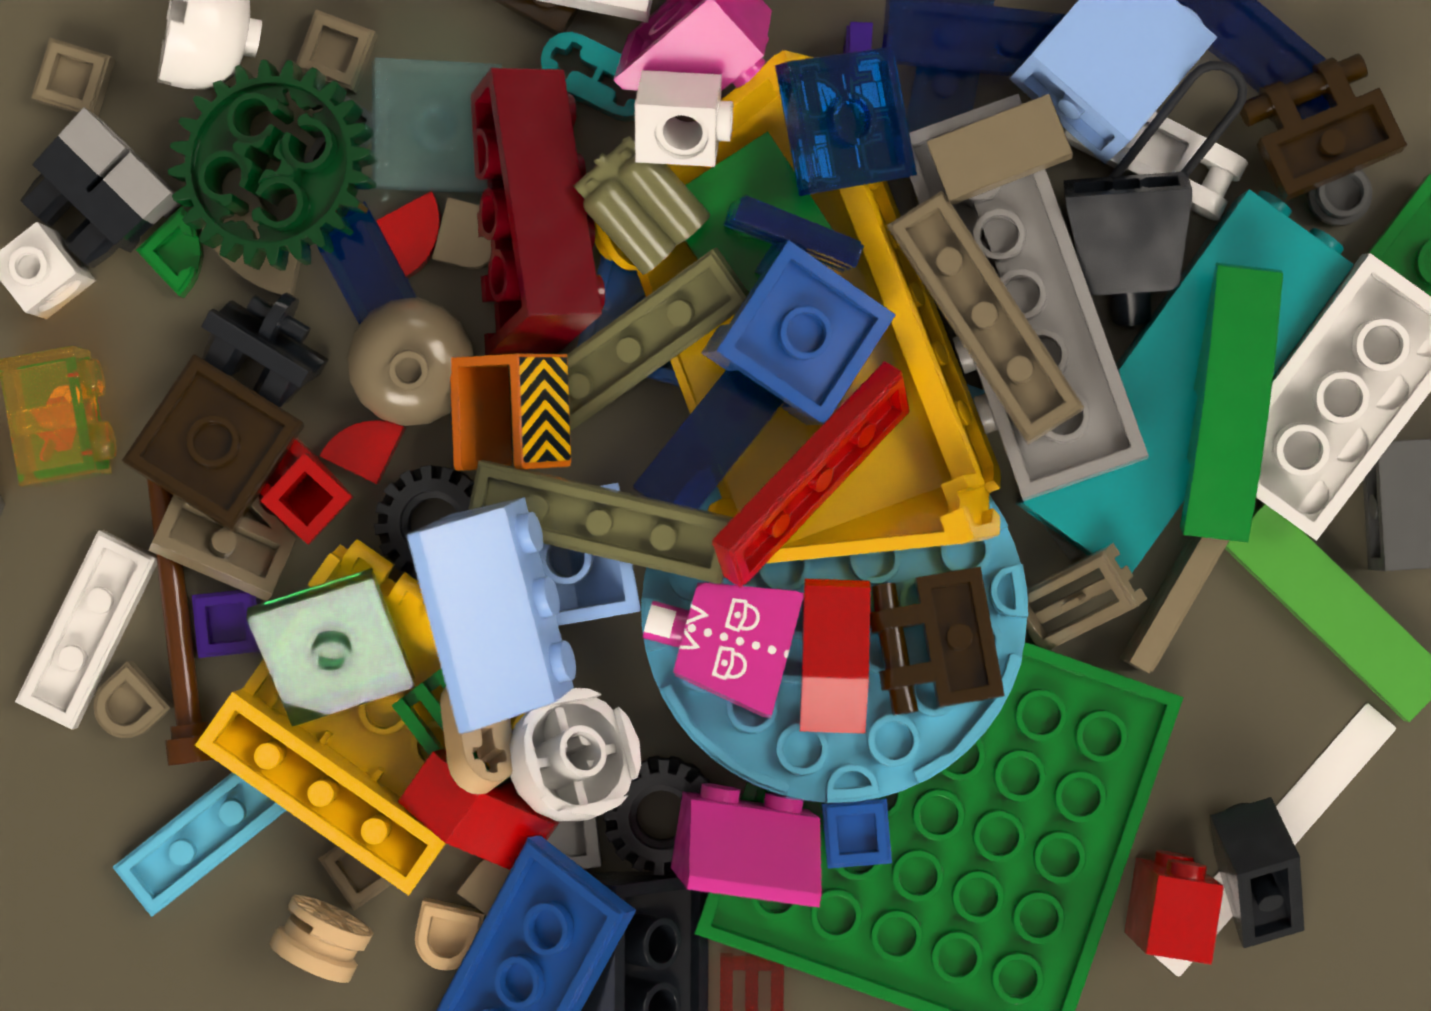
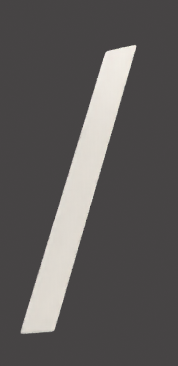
(1318, 789)

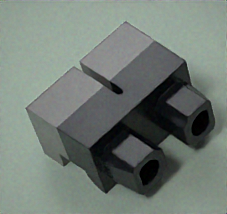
(105, 182)

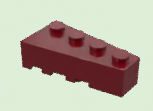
(532, 213)

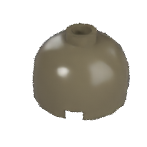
(404, 360)

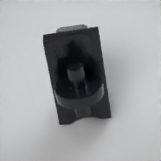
(269, 337)

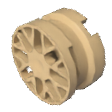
(321, 939)

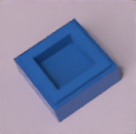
(856, 833)

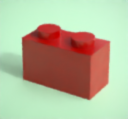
(1174, 908)

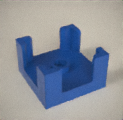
(800, 333)

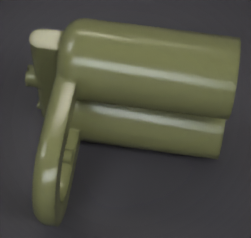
(640, 205)

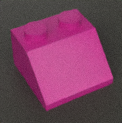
(698, 38)
(748, 846)

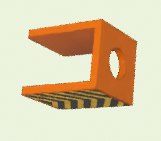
(538, 410)

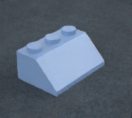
(492, 613)

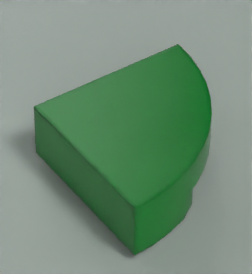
(175, 253)

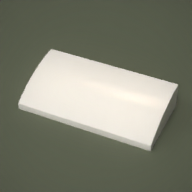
(1345, 394)

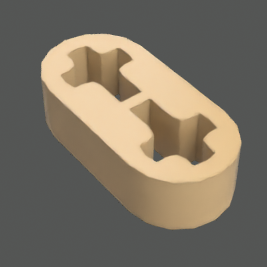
(491, 745)

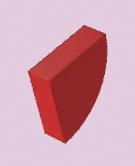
(413, 232)
(365, 448)

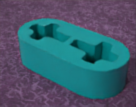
(583, 88)

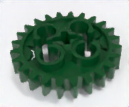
(322, 187)

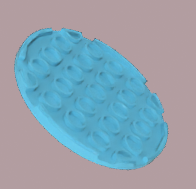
(894, 749)

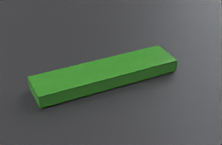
(1337, 611)

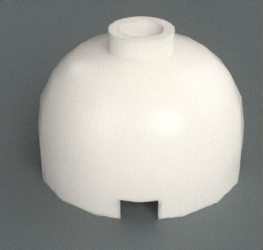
(206, 42)
(574, 757)

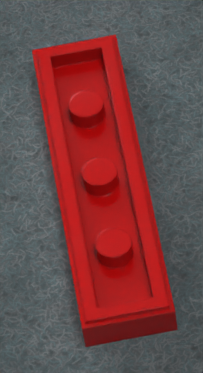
(811, 475)

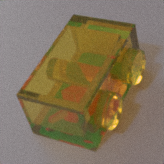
(57, 416)

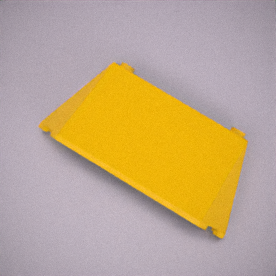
(936, 466)

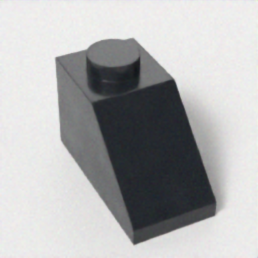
(1258, 871)

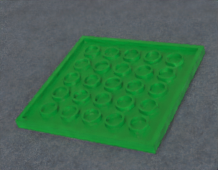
(994, 860)

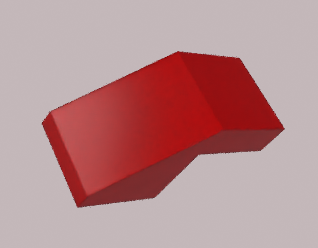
(304, 493)
(835, 656)
(481, 824)

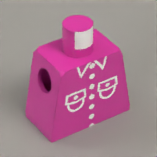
(730, 641)

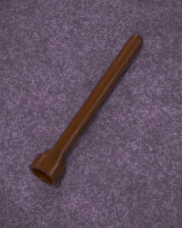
(189, 723)

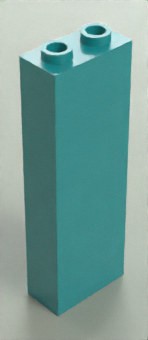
(1161, 370)

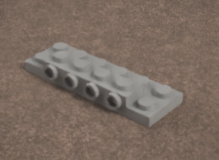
(1036, 261)

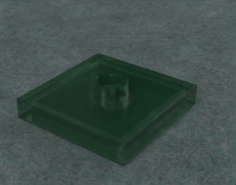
(331, 647)

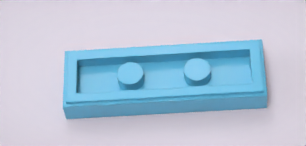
(196, 842)

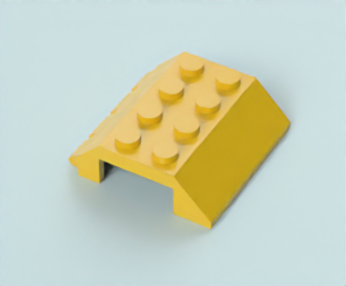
(349, 765)

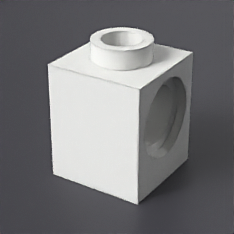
(671, 141)
(42, 271)

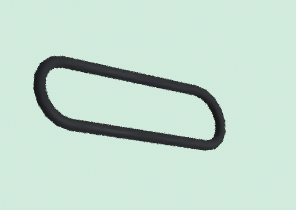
(1173, 101)

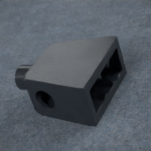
(1130, 237)

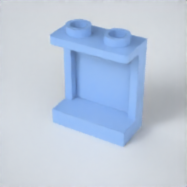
(1113, 66)

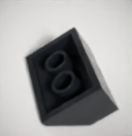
(659, 956)

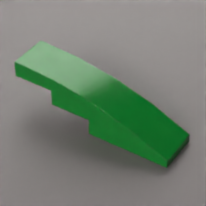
(1232, 402)

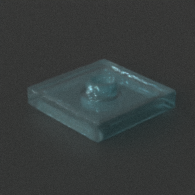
(424, 124)

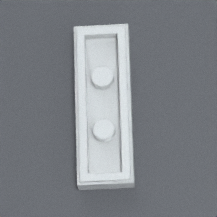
(87, 629)

